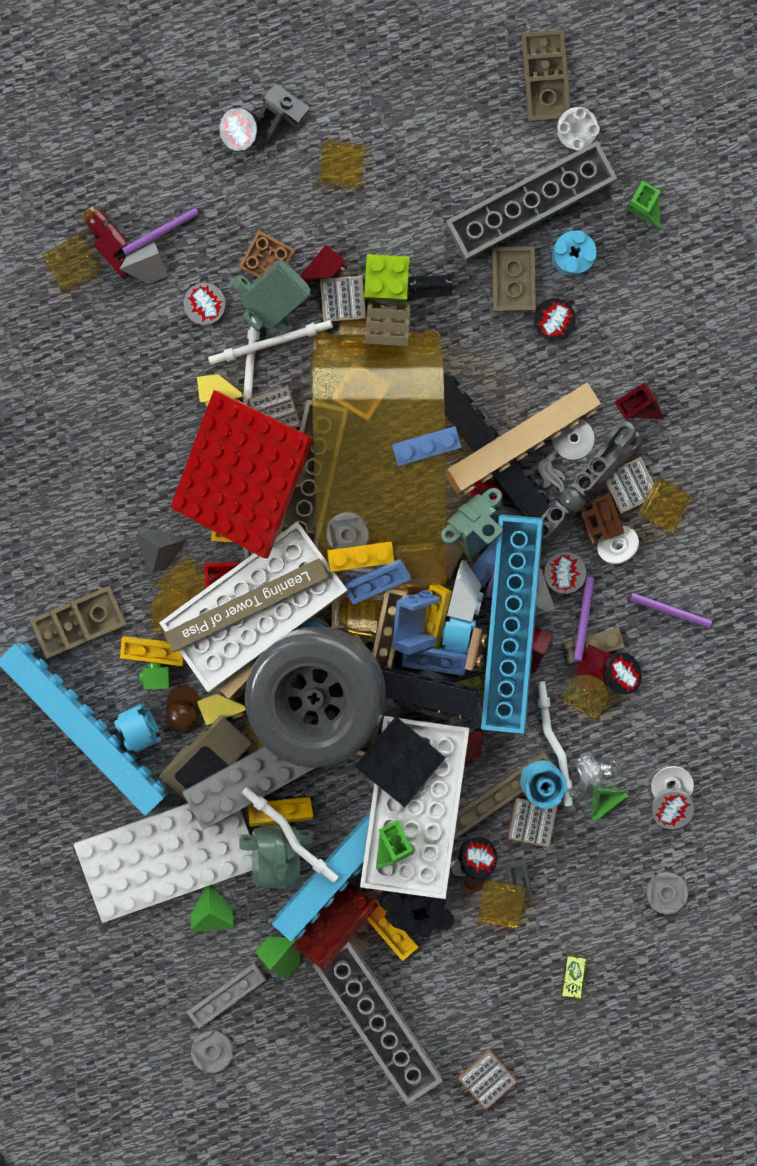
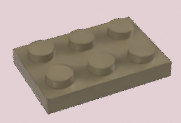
(513, 278)

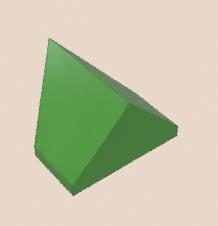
(646, 204)
(604, 800)
(392, 845)
(211, 912)
(279, 955)

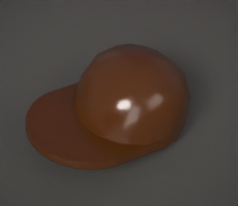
(182, 708)

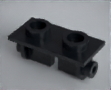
(430, 286)

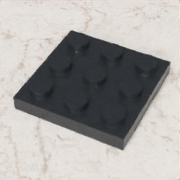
(400, 761)

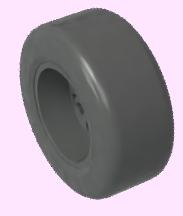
(284, 729)

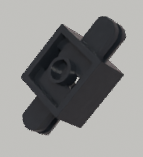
(415, 912)

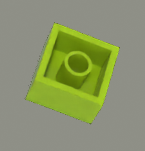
(386, 278)

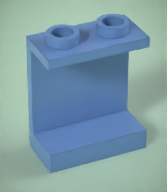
(410, 622)

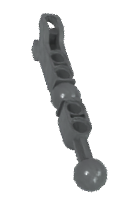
(573, 499)

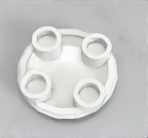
(577, 128)

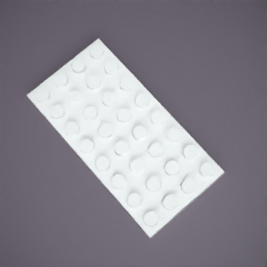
(236, 646)
(426, 819)
(160, 859)

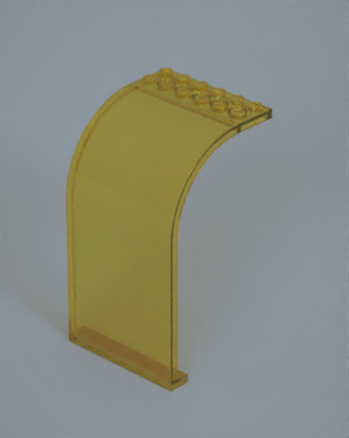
(361, 407)

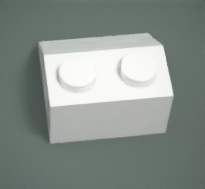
(466, 594)

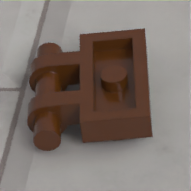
(607, 518)

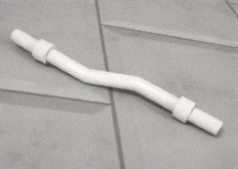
(310, 330)
(253, 336)
(543, 704)
(261, 804)

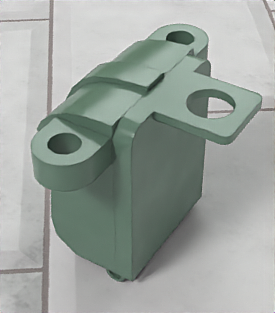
(272, 296)
(474, 524)
(272, 855)

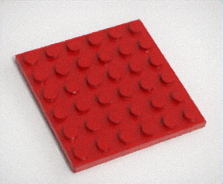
(241, 473)

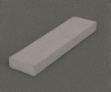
(226, 995)

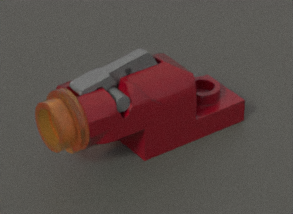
(109, 236)

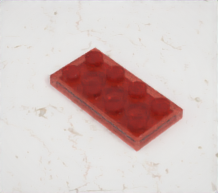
(335, 926)

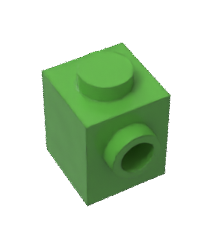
(155, 677)

